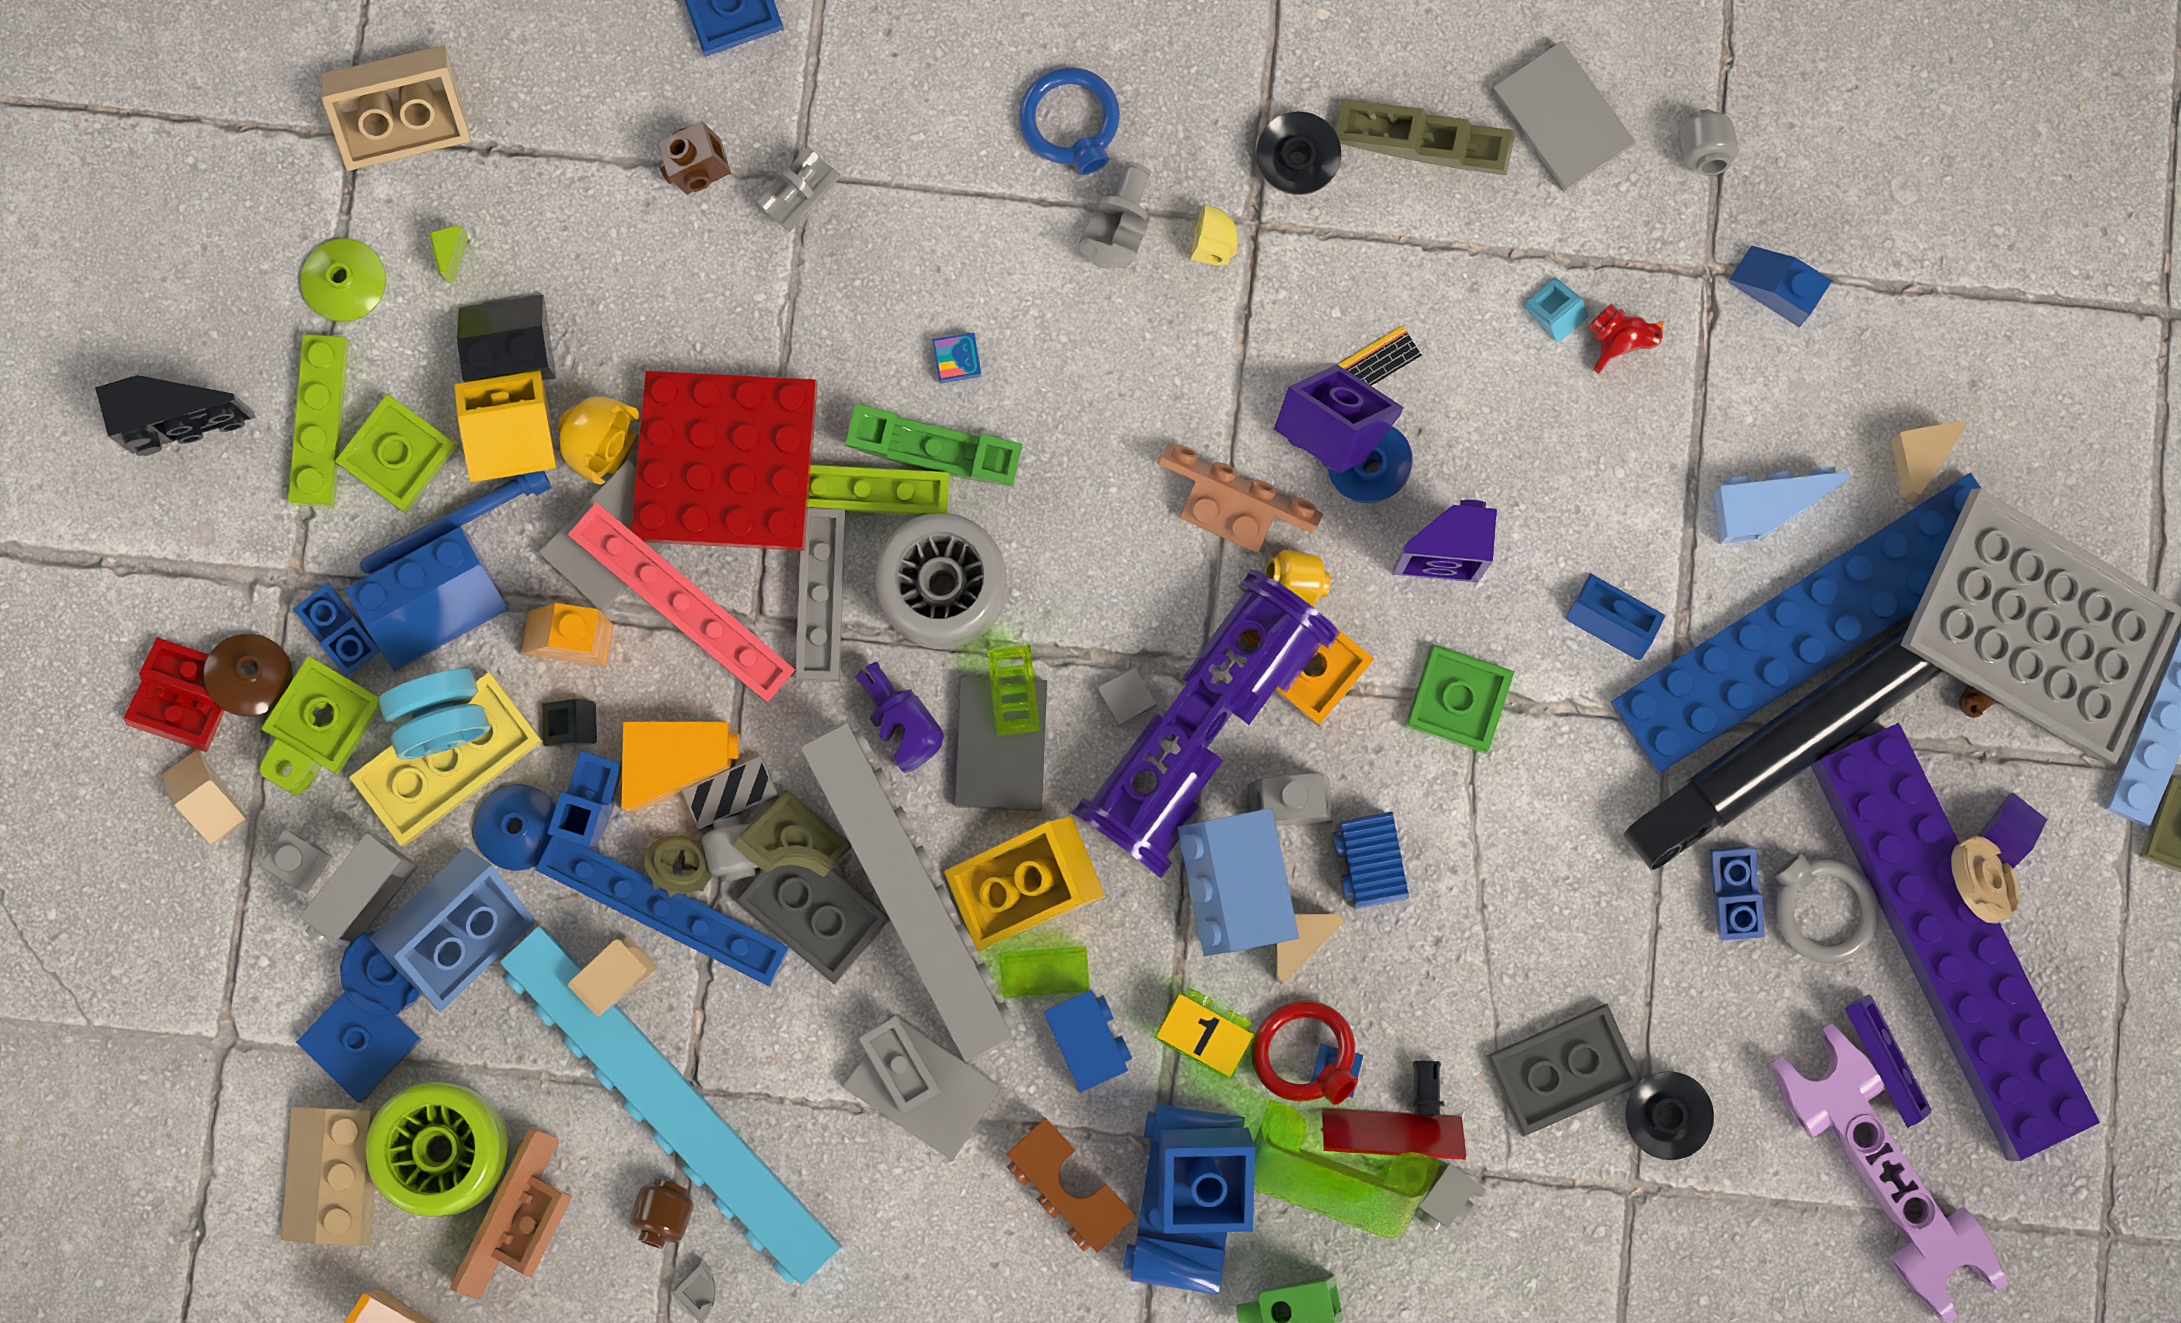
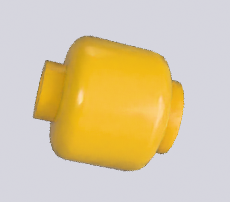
(1301, 574)

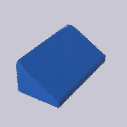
(1615, 617)

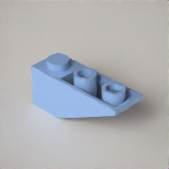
(1758, 508)

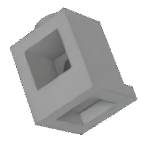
(1449, 1199)

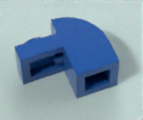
(587, 805)

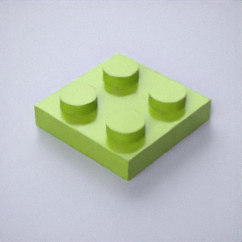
(396, 453)

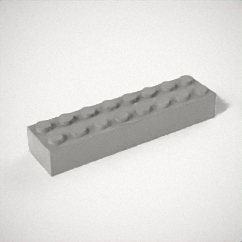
(907, 892)

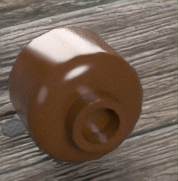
(661, 1213)

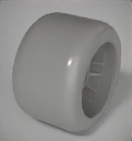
(932, 548)

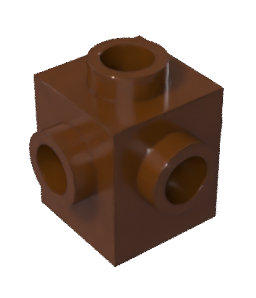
(693, 158)

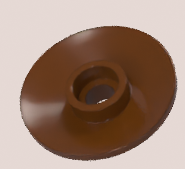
(243, 693)

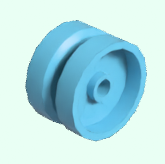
(434, 713)

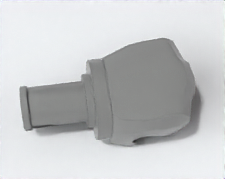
(1119, 225)

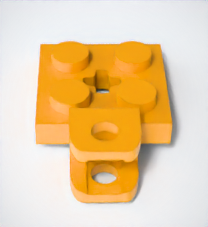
(1318, 695)

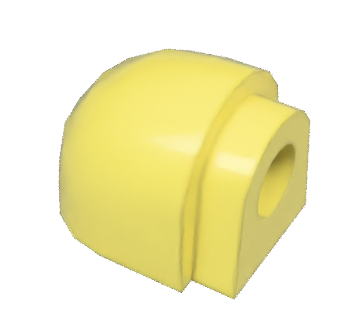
(1214, 237)

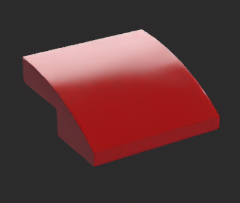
(174, 697)

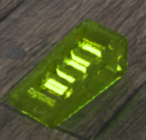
(1006, 652)

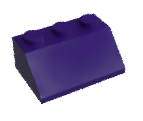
(1453, 545)

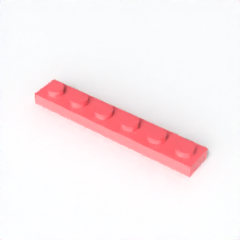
(681, 602)

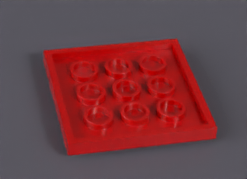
(724, 460)

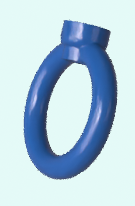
(1088, 153)

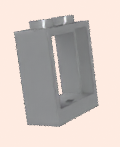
(357, 892)

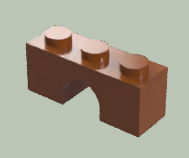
(1094, 1217)

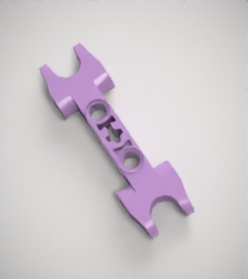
(1933, 1242)

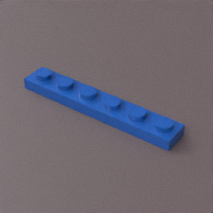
(674, 916)

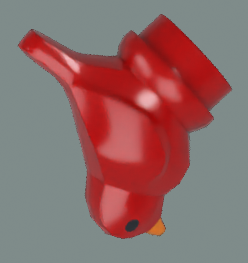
(1622, 334)

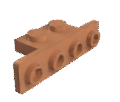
(1232, 504)
(518, 1219)

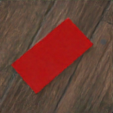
(1392, 1133)

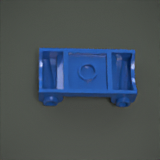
(1175, 1259)

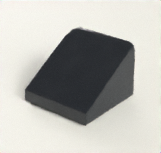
(569, 723)

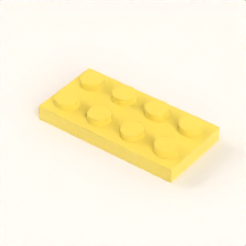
(423, 790)

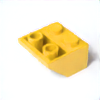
(505, 426)

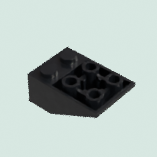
(153, 412)

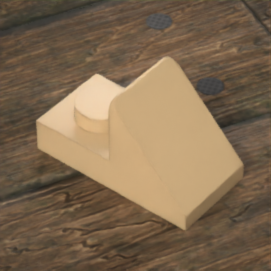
(612, 975)

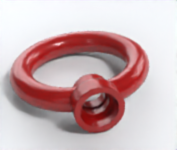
(1334, 1081)

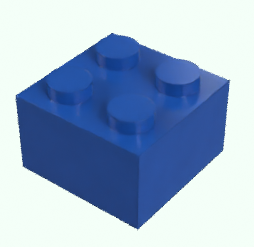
(1206, 1180)

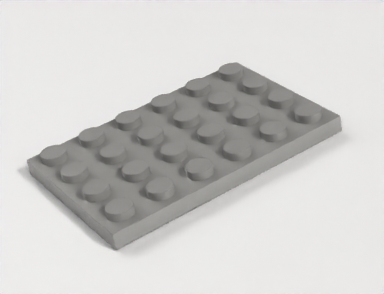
(2042, 626)

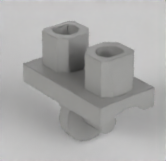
(798, 189)

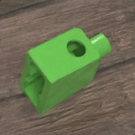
(1309, 1301)

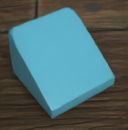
(1557, 309)

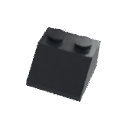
(505, 339)

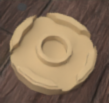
(1984, 881)

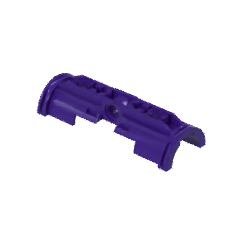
(1288, 640)

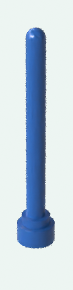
(524, 483)

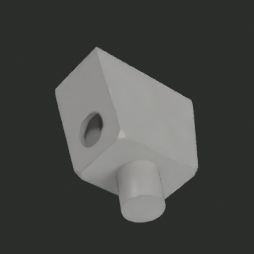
(1293, 798)

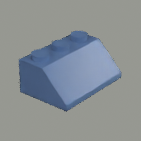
(1238, 882)
(453, 928)

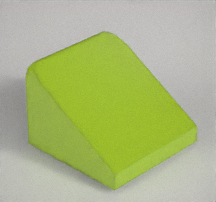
(448, 250)

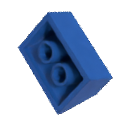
(427, 598)

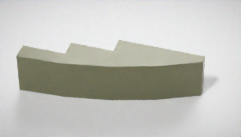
(1424, 137)

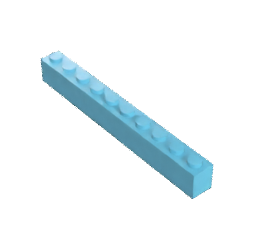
(675, 1109)

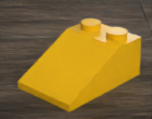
(1024, 882)

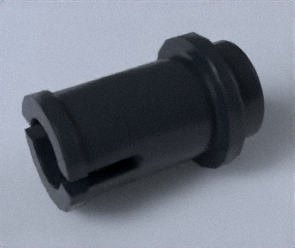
(1426, 1088)

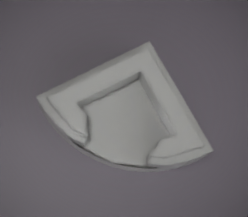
(697, 1291)

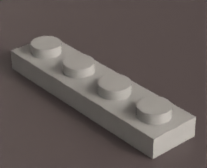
(821, 597)

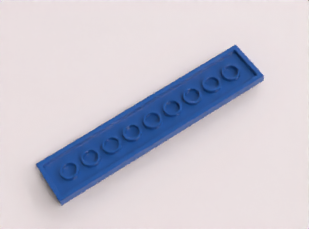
(1791, 634)

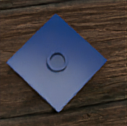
(358, 1046)

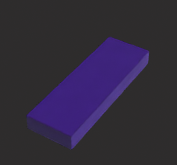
(1888, 1060)

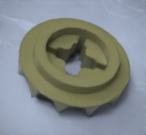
(661, 859)

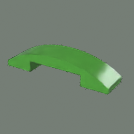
(933, 447)

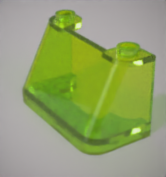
(1368, 1202)

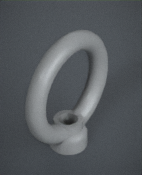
(1799, 874)

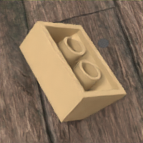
(395, 107)
(328, 1178)

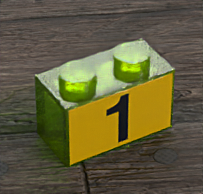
(1205, 1034)

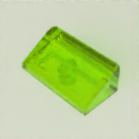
(1044, 971)

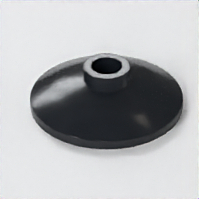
(1304, 134)
(1691, 1110)

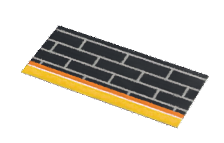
(1383, 357)

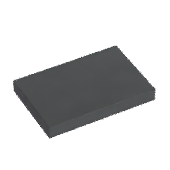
(994, 768)
(815, 916)
(1564, 1070)

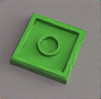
(1459, 699)

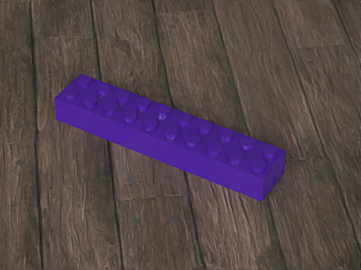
(1955, 955)

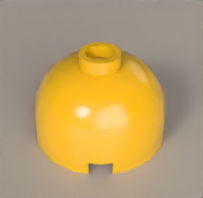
(597, 436)

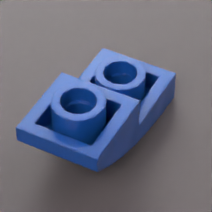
(337, 629)
(1736, 893)

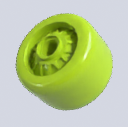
(402, 1144)

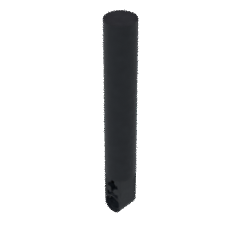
(1781, 750)

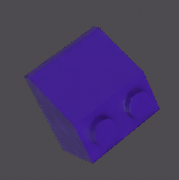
(1336, 417)

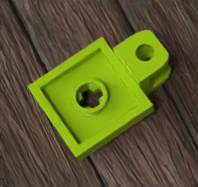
(309, 746)

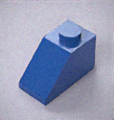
(1780, 283)

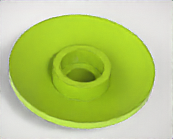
(356, 294)

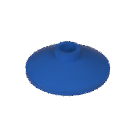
(1395, 463)
(524, 848)

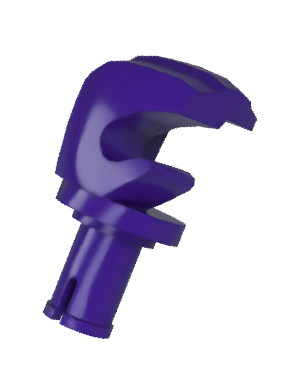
(922, 732)

